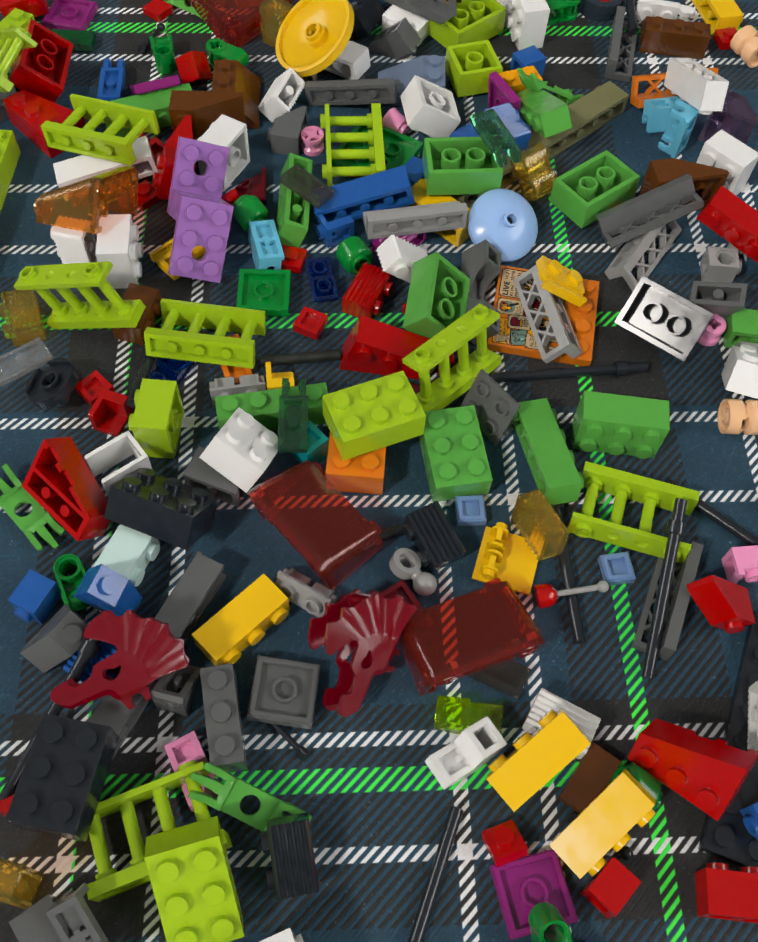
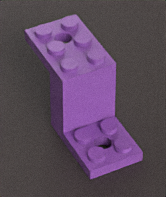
(199, 210)

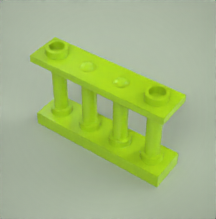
(11, 43)
(373, 137)
(97, 144)
(73, 312)
(205, 347)
(437, 350)
(636, 488)
(108, 880)

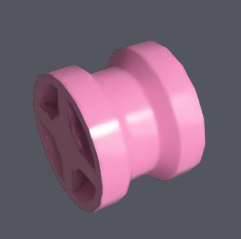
(312, 140)
(714, 331)

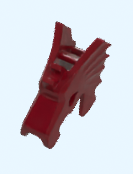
(370, 626)
(143, 652)

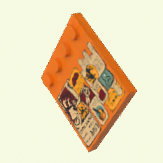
(515, 331)

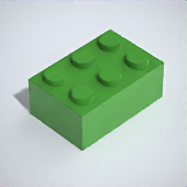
(459, 166)
(594, 188)
(435, 296)
(620, 424)
(454, 454)

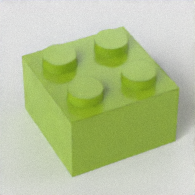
(470, 66)
(157, 417)

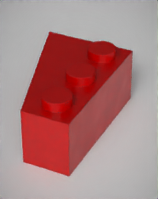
(30, 111)
(379, 348)
(67, 489)
(693, 766)

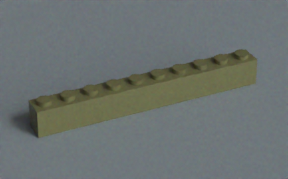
(586, 116)

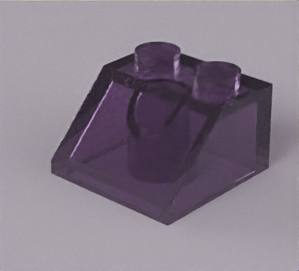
(735, 119)

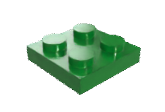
(264, 291)

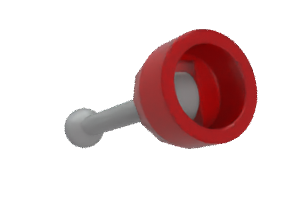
(547, 595)

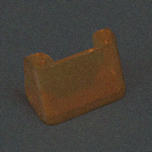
(85, 201)

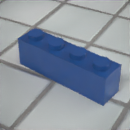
(369, 193)

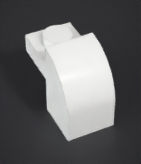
(466, 753)

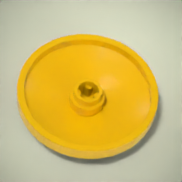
(314, 35)

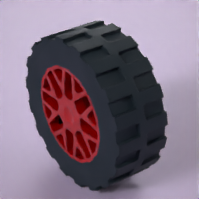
(599, 9)

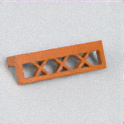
(638, 99)

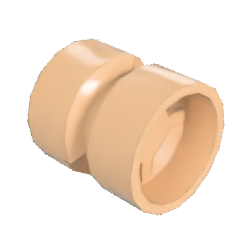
(746, 45)
(738, 417)

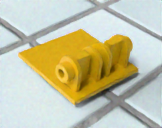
(507, 558)

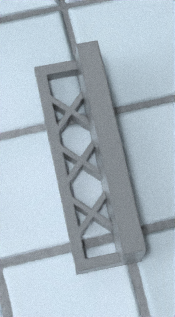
(415, 219)
(633, 254)
(555, 311)

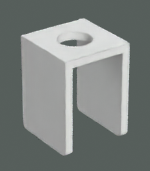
(112, 454)

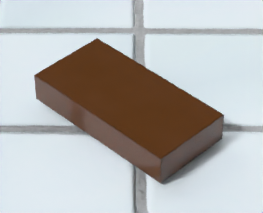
(589, 778)

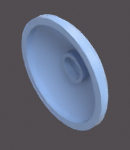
(489, 221)

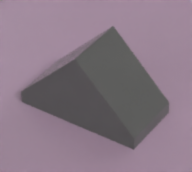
(177, 690)

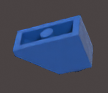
(108, 591)

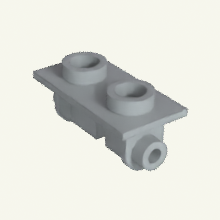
(226, 385)
(309, 598)

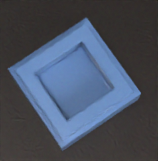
(470, 510)
(616, 568)

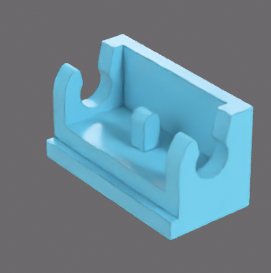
(657, 113)
(678, 128)
(265, 244)

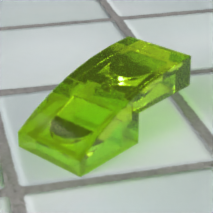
(458, 713)

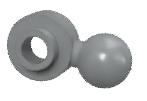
(407, 566)

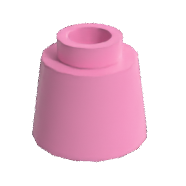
(395, 121)

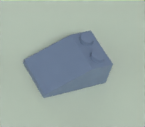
(427, 67)

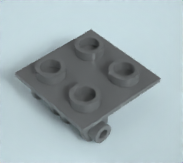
(492, 405)

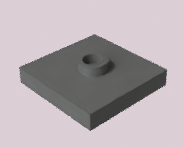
(284, 692)

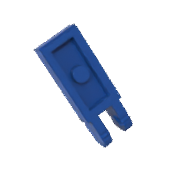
(111, 80)

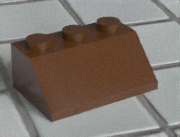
(674, 37)
(235, 77)

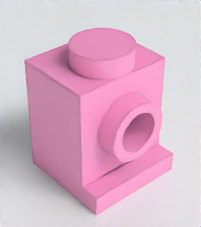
(741, 564)

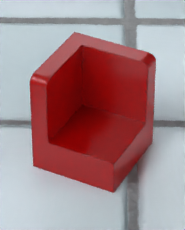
(193, 67)
(110, 412)
(611, 888)

